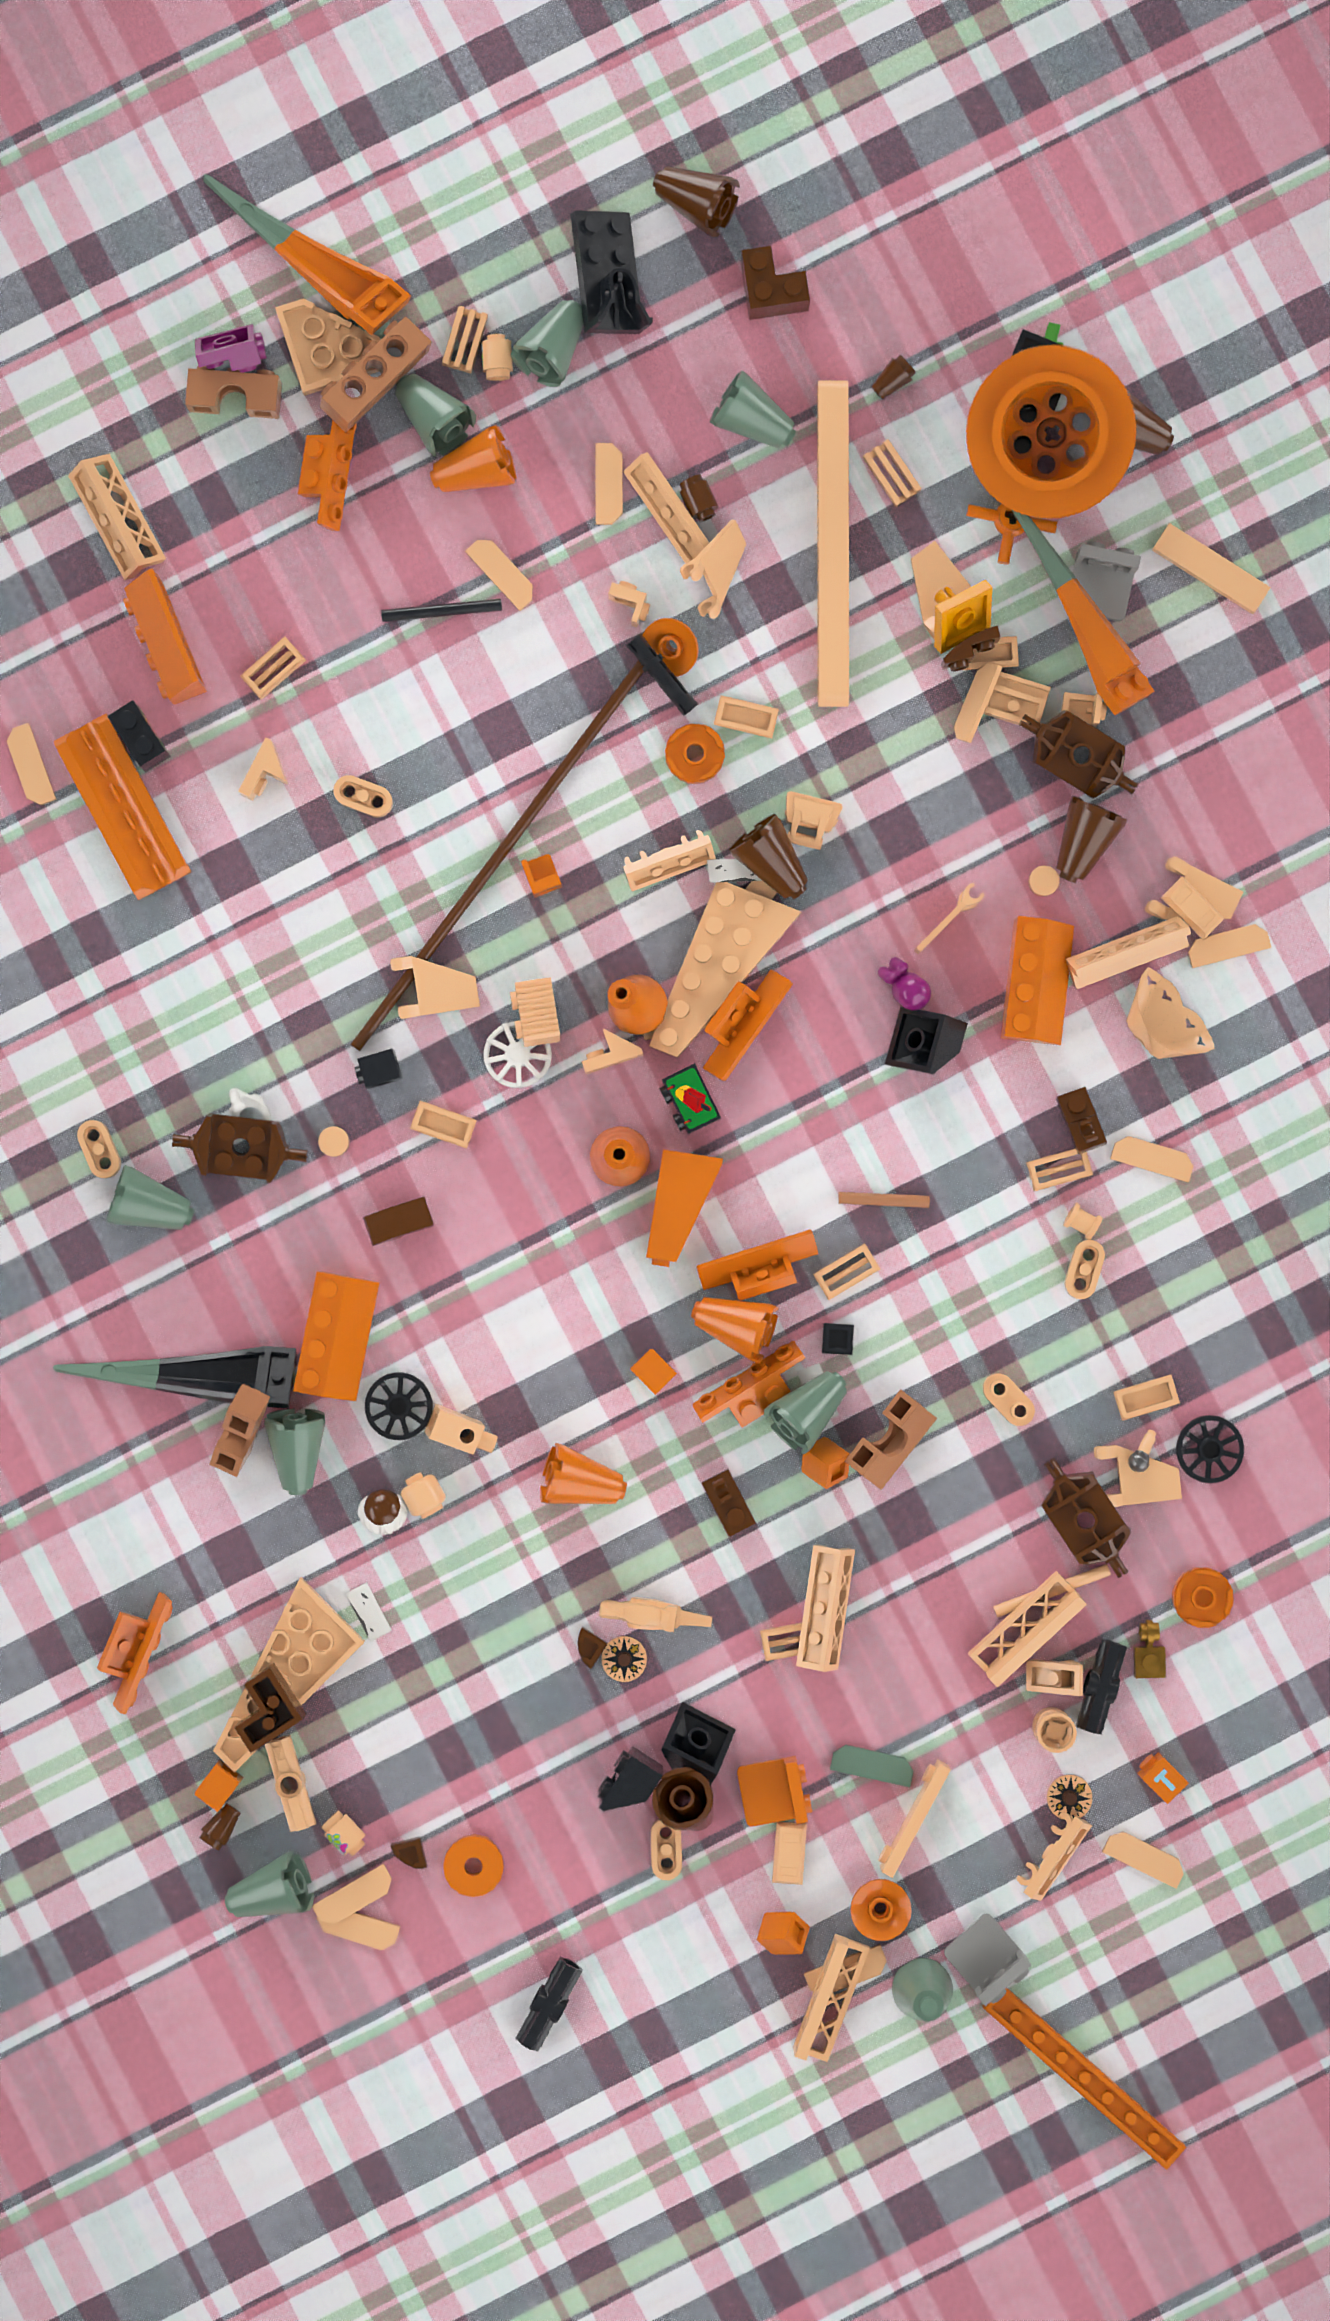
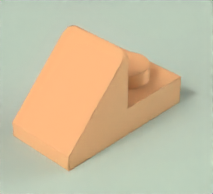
(265, 763)
(620, 1051)
(1054, 1677)

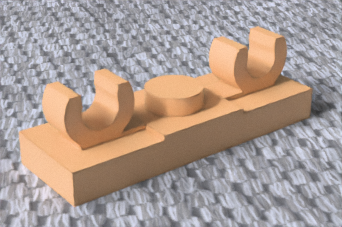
(669, 862)
(1055, 1856)

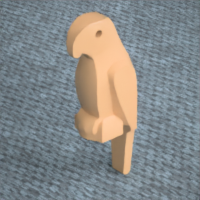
(652, 1614)

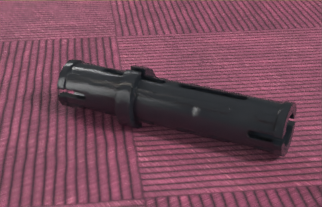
(662, 675)

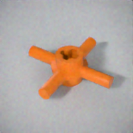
(1008, 530)

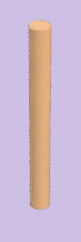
(1075, 1581)

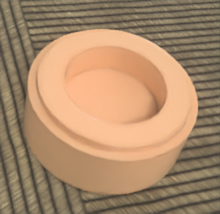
(1043, 881)
(333, 1141)

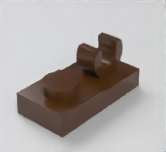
(1081, 1120)
(728, 1502)

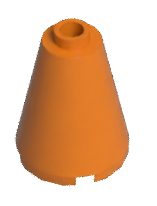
(476, 464)
(637, 1004)
(623, 1171)
(737, 1324)
(579, 1480)

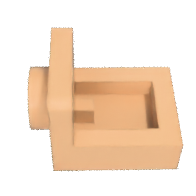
(626, 594)
(1086, 707)

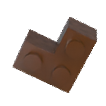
(771, 293)
(276, 1712)

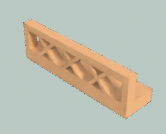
(110, 516)
(1128, 952)
(825, 1608)
(1035, 1636)
(821, 1998)

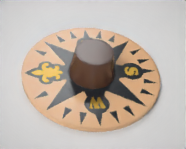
(624, 1659)
(1069, 1795)

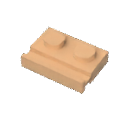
(1015, 698)

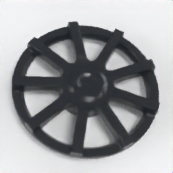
(398, 1406)
(1209, 1449)

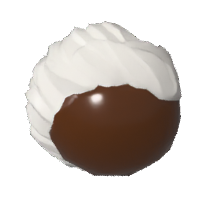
(382, 1512)

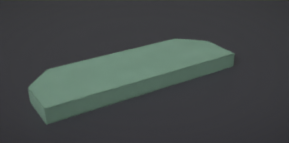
(872, 1765)

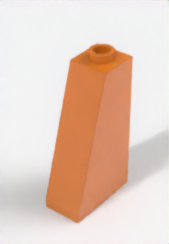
(680, 1194)

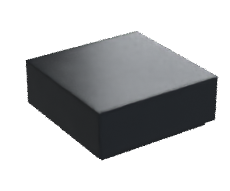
(837, 1338)

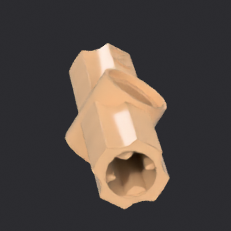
(295, 1802)

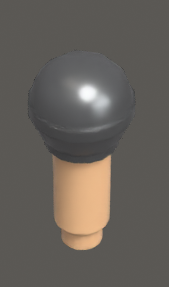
(1140, 1458)

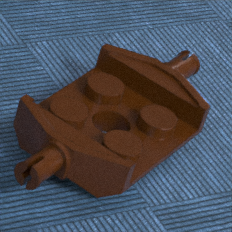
(1055, 748)
(216, 1152)
(1083, 1493)

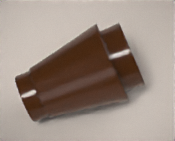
(893, 377)
(220, 1827)

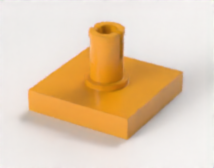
(961, 614)

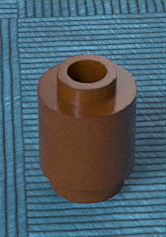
(698, 498)

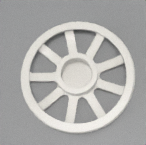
(516, 1057)

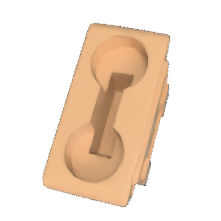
(812, 814)

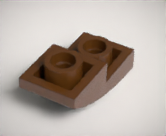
(963, 653)
(398, 1221)

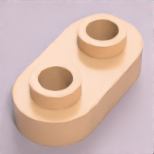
(364, 795)
(98, 1150)
(1084, 1269)
(1009, 1399)
(663, 1848)

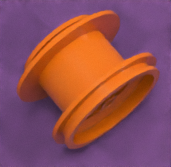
(1032, 380)

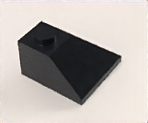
(924, 1040)
(697, 1742)

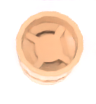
(1054, 1729)

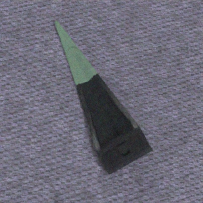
(205, 1375)

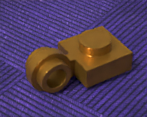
(1149, 1659)

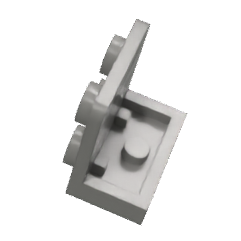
(1107, 576)
(988, 1959)

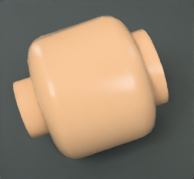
(423, 1495)

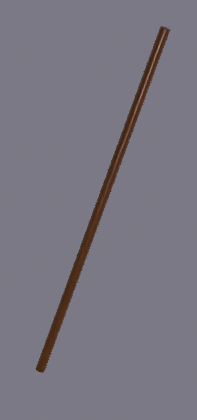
(500, 853)

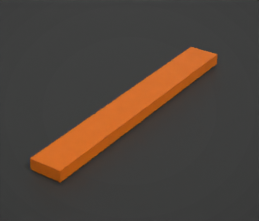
(1086, 2078)

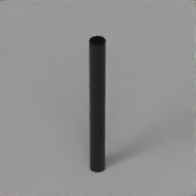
(441, 610)

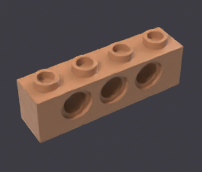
(348, 410)

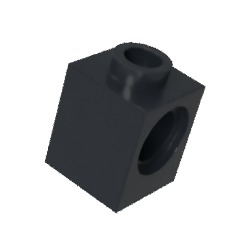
(378, 1069)

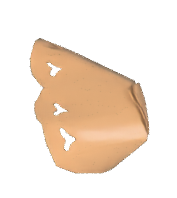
(1162, 1023)

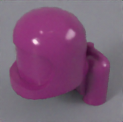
(907, 987)

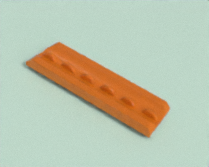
(122, 807)

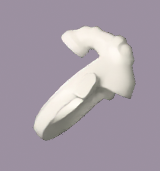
(242, 1100)

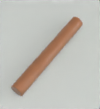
(884, 1199)

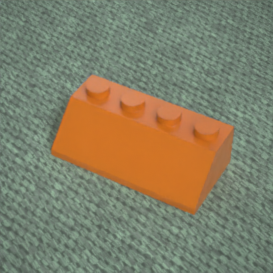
(164, 638)
(1037, 980)
(336, 1336)

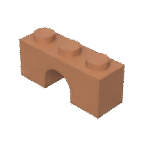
(210, 386)
(240, 1430)
(882, 1458)

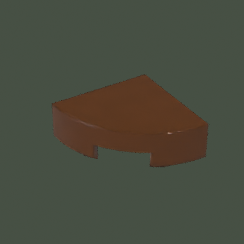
(590, 1647)
(410, 1852)

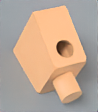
(447, 1425)

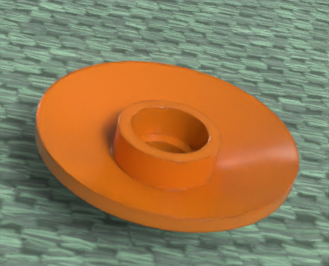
(678, 659)
(888, 1923)

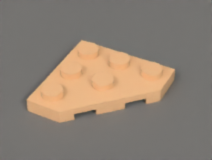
(321, 343)

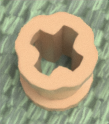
(1082, 1221)

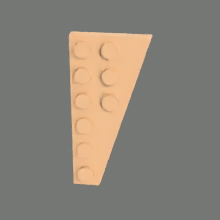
(726, 948)
(306, 1649)

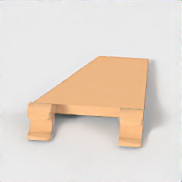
(718, 565)
(932, 573)
(1216, 892)
(964, 903)
(437, 988)
(1155, 1484)

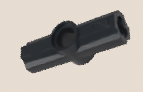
(1101, 1686)
(549, 2004)

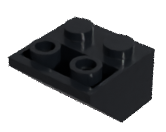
(633, 1780)

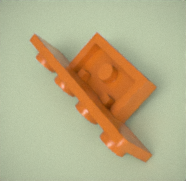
(326, 473)
(741, 1020)
(760, 1267)
(753, 1389)
(130, 1649)

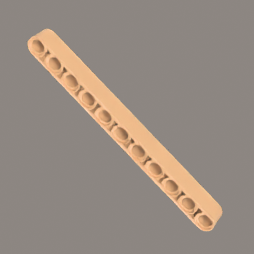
(833, 543)

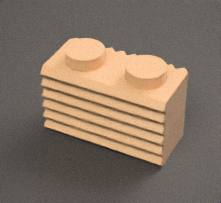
(536, 1012)

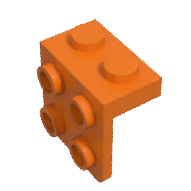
(774, 1791)

